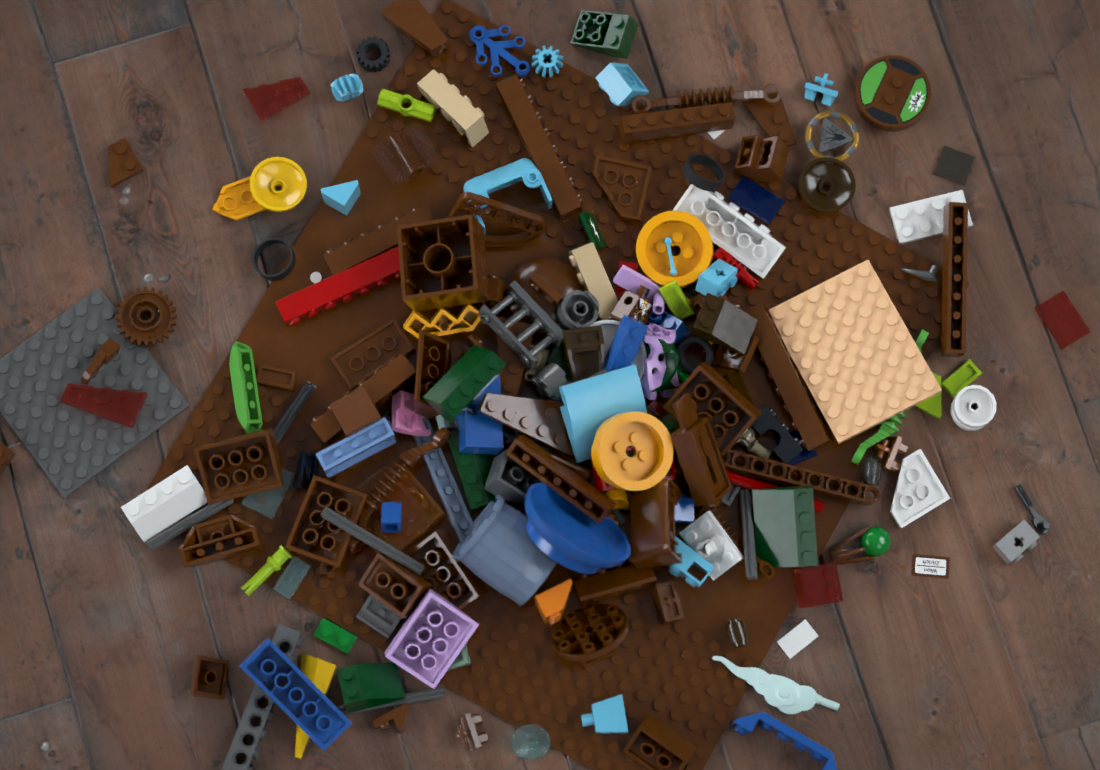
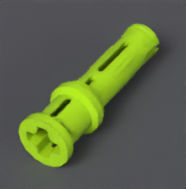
(273, 563)

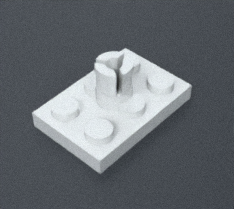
(712, 544)

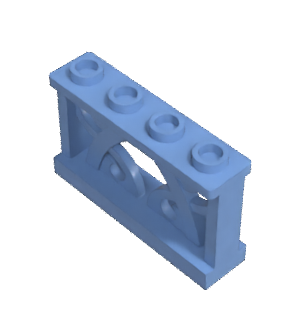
(356, 448)

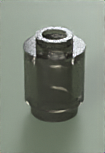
(871, 471)

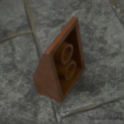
(394, 585)

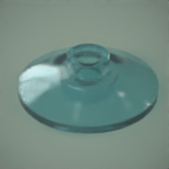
(533, 748)

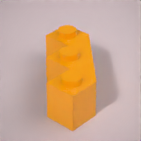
(443, 321)

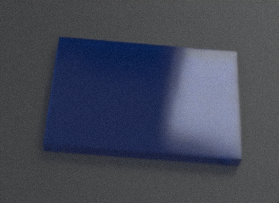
(756, 200)

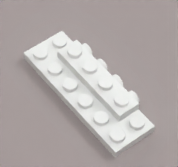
(733, 230)

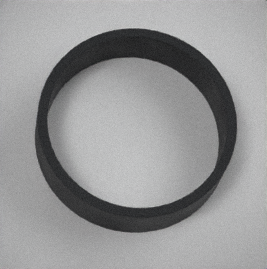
(696, 180)
(261, 247)

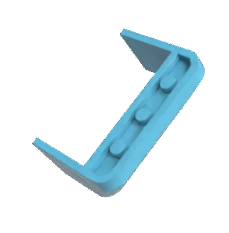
(505, 176)

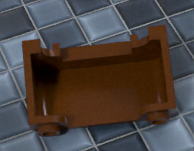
(654, 526)

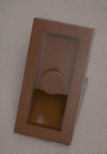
(398, 715)

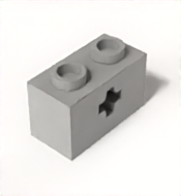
(1023, 533)

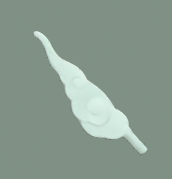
(779, 690)

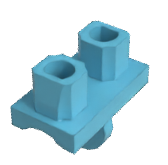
(829, 94)

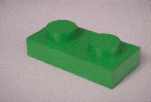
(335, 636)

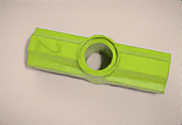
(395, 101)

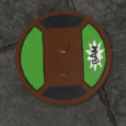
(892, 93)

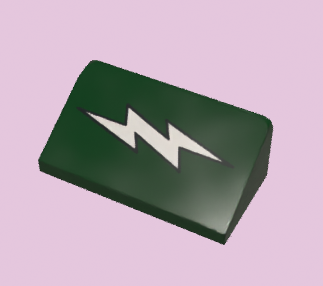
(591, 230)

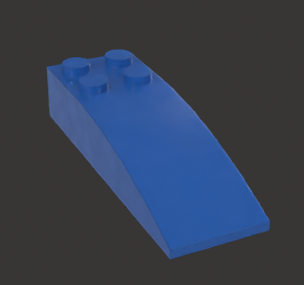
(295, 694)

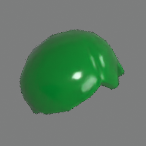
(875, 541)

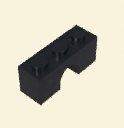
(788, 446)

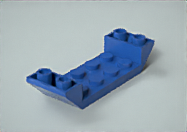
(746, 725)

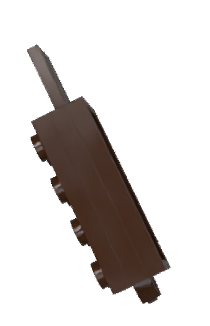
(699, 455)

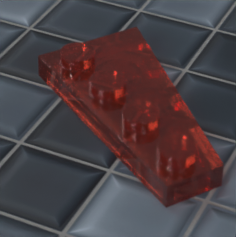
(114, 405)

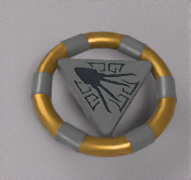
(832, 135)

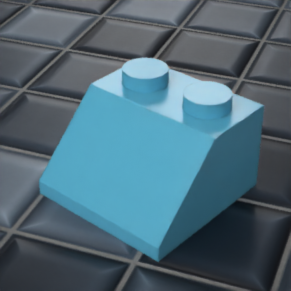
(621, 84)

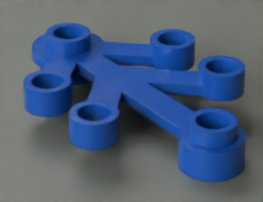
(498, 48)

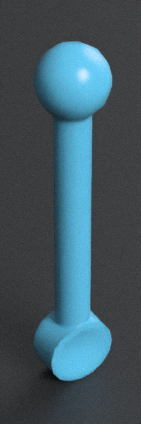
(667, 241)

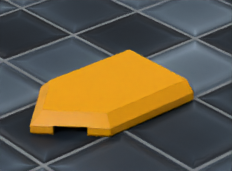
(237, 201)

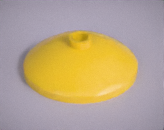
(281, 173)

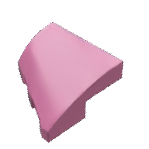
(404, 416)

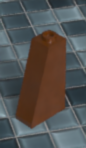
(416, 24)

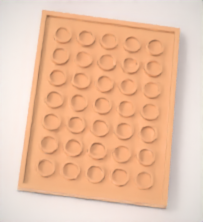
(854, 351)

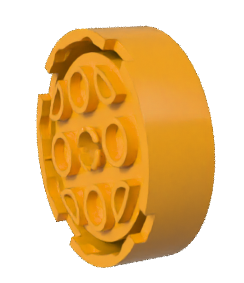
(687, 234)
(651, 451)

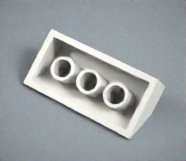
(165, 504)

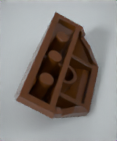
(218, 541)

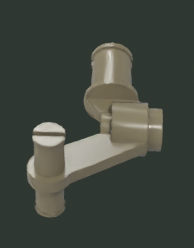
(752, 446)

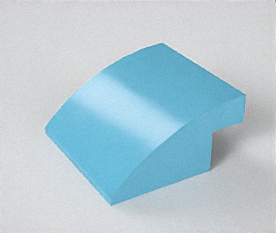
(594, 401)

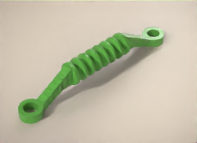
(887, 428)

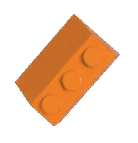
(553, 602)

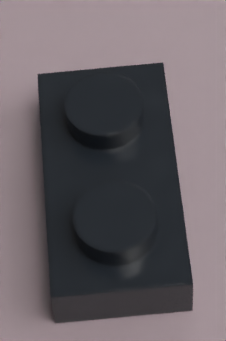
(305, 470)

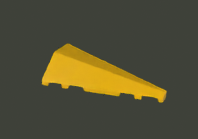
(321, 675)

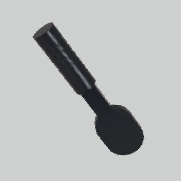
(1039, 522)

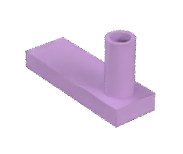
(632, 280)

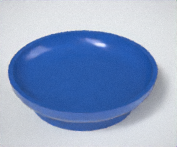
(571, 535)

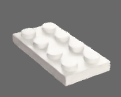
(923, 217)

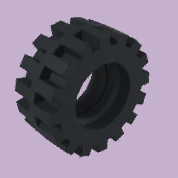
(373, 43)

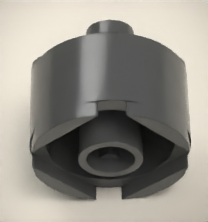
(577, 301)
(548, 382)

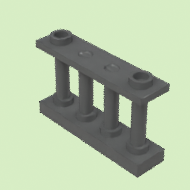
(530, 308)

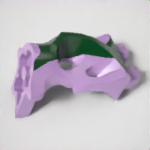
(665, 374)

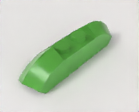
(245, 387)

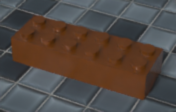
(380, 388)

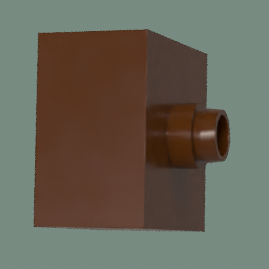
(443, 263)

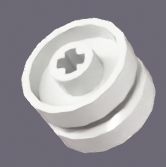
(972, 419)

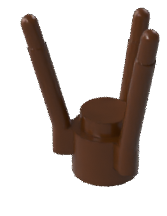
(580, 469)
(841, 554)

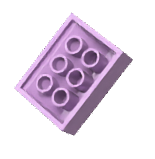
(431, 638)

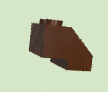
(762, 158)

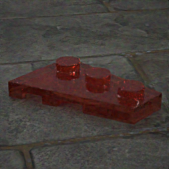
(275, 97)

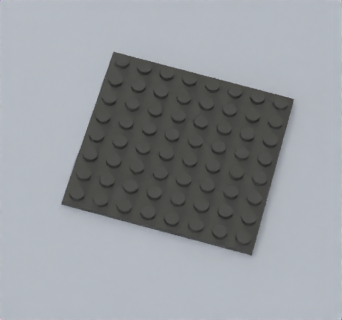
(64, 439)

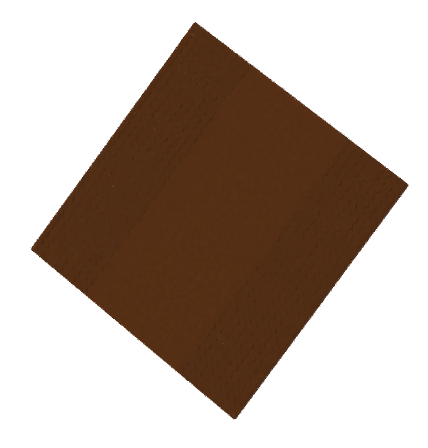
(511, 652)

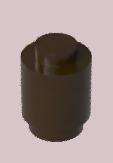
(737, 633)

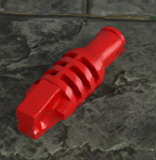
(742, 273)

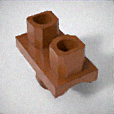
(888, 451)

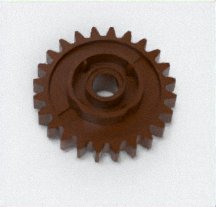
(146, 303)

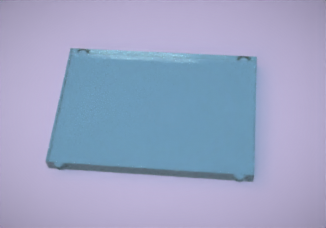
(269, 501)

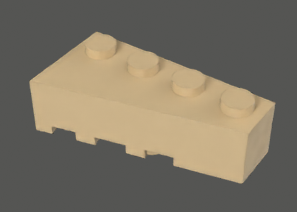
(454, 106)
(594, 278)

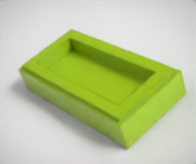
(676, 300)
(961, 378)

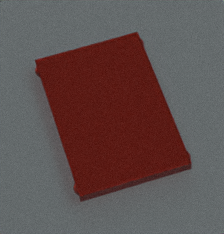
(1062, 320)

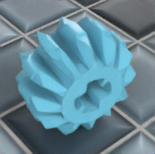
(547, 54)
(347, 87)

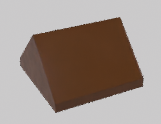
(209, 677)

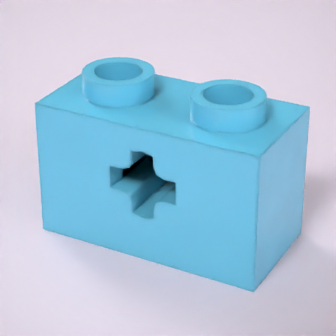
(717, 279)

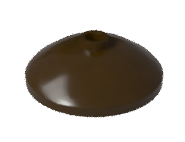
(835, 176)

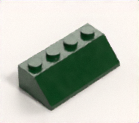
(464, 382)

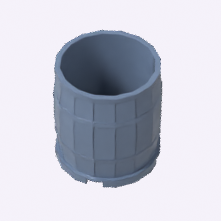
(504, 553)

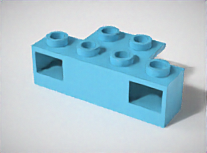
(689, 558)

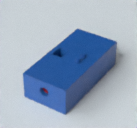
(477, 431)

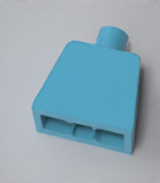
(607, 716)

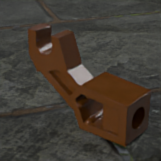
(102, 356)

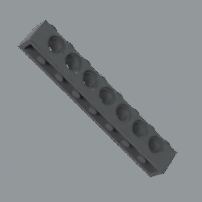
(282, 635)

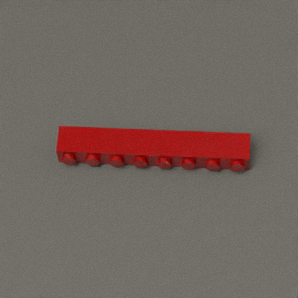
(340, 287)

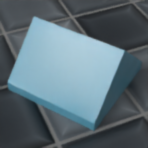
(342, 196)

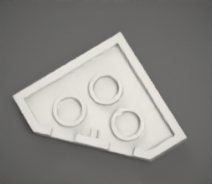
(916, 490)

